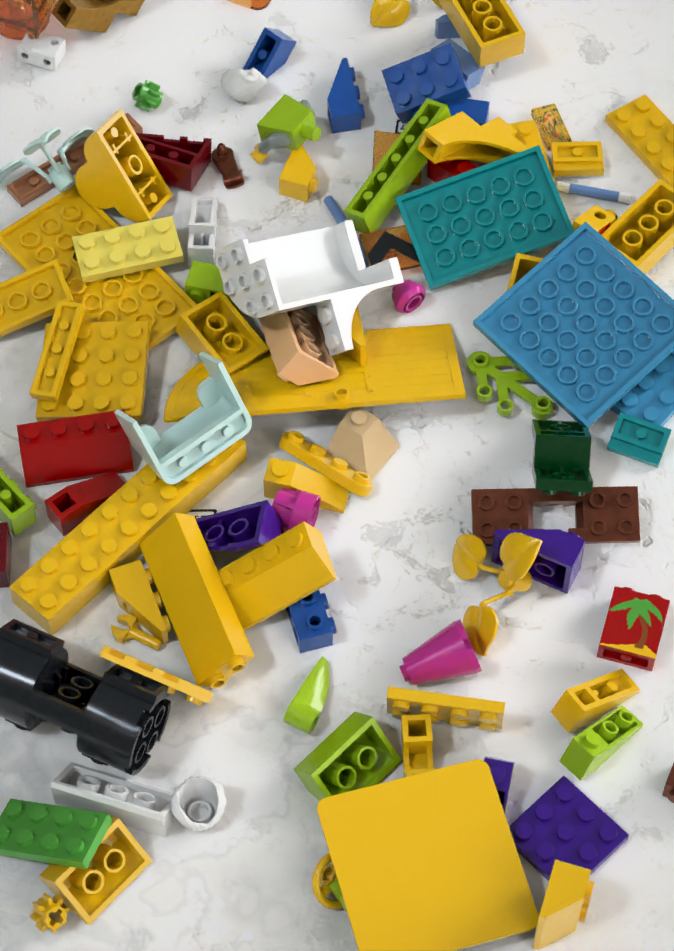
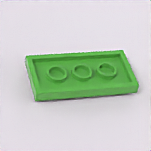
(51, 833)

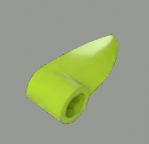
(310, 699)

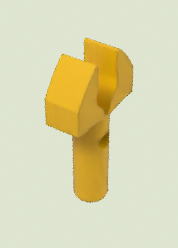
(133, 633)

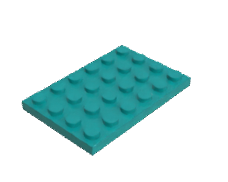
(484, 217)

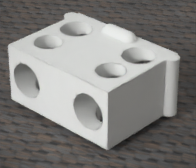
(42, 50)

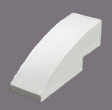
(202, 229)

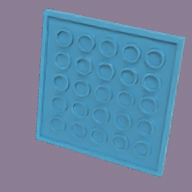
(583, 325)

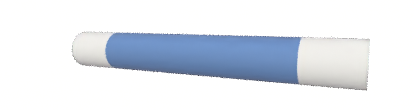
(594, 192)

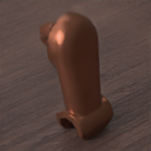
(226, 164)

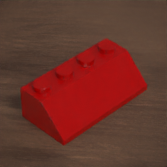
(73, 449)

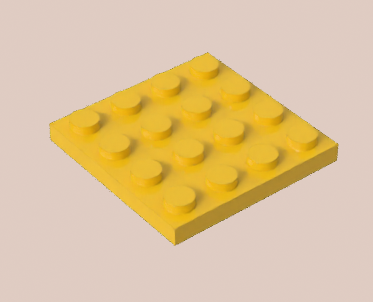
(103, 371)

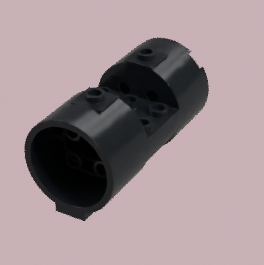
(111, 714)

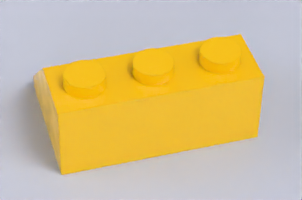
(108, 874)
(564, 903)

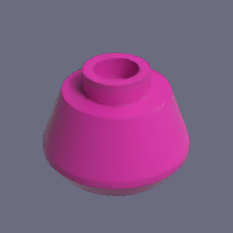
(407, 296)

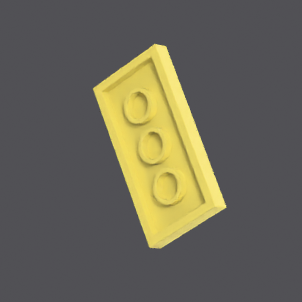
(127, 249)

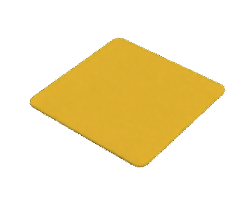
(427, 862)

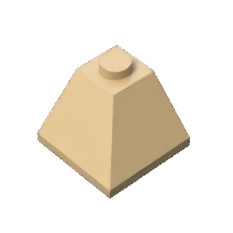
(362, 442)

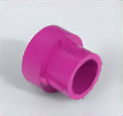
(296, 507)

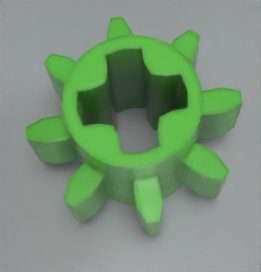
(147, 95)

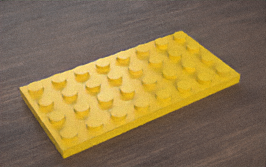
(134, 296)

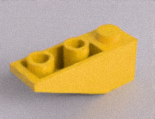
(135, 597)

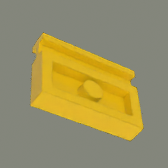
(577, 158)

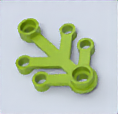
(504, 382)

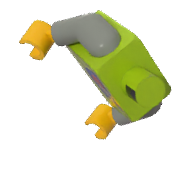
(285, 126)

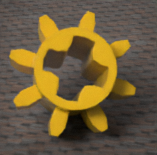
(49, 912)

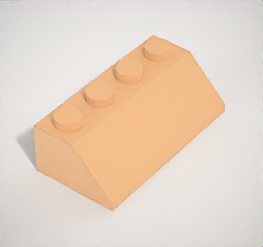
(298, 347)

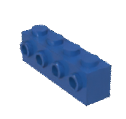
(311, 623)

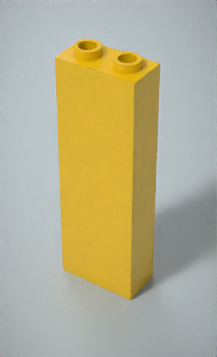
(196, 601)

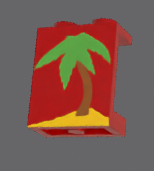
(633, 628)

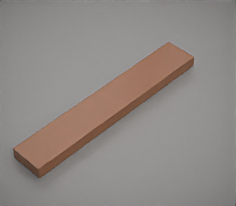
(33, 184)

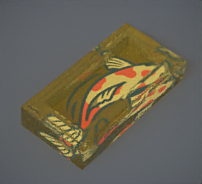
(550, 125)

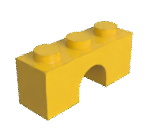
(417, 744)

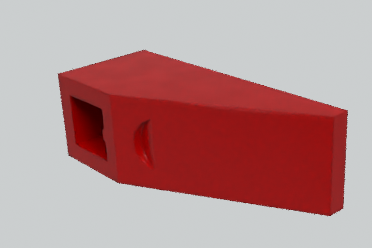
(79, 500)

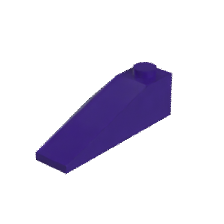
(241, 527)

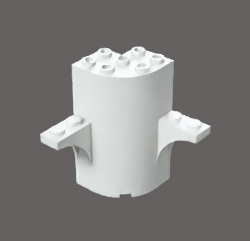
(304, 271)

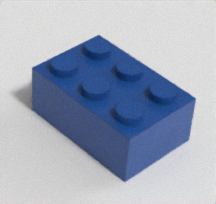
(430, 76)

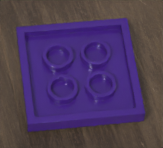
(567, 829)

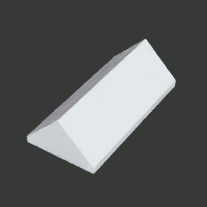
(130, 801)

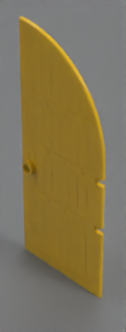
(399, 369)

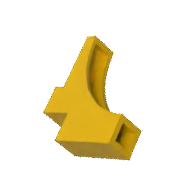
(465, 139)

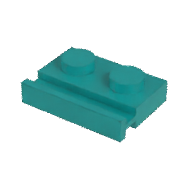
(639, 439)

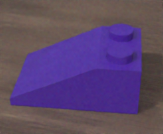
(557, 558)

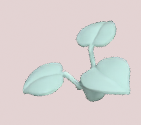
(59, 173)

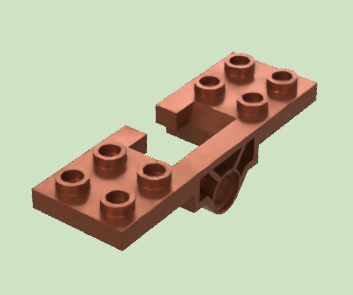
(600, 516)

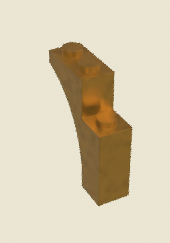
(93, 14)

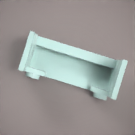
(198, 436)

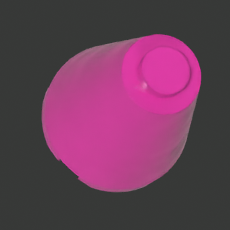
(441, 657)

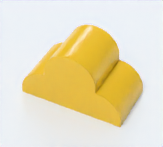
(121, 172)

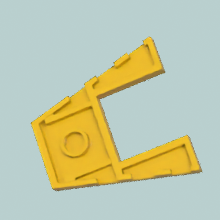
(194, 693)

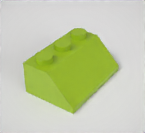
(348, 759)

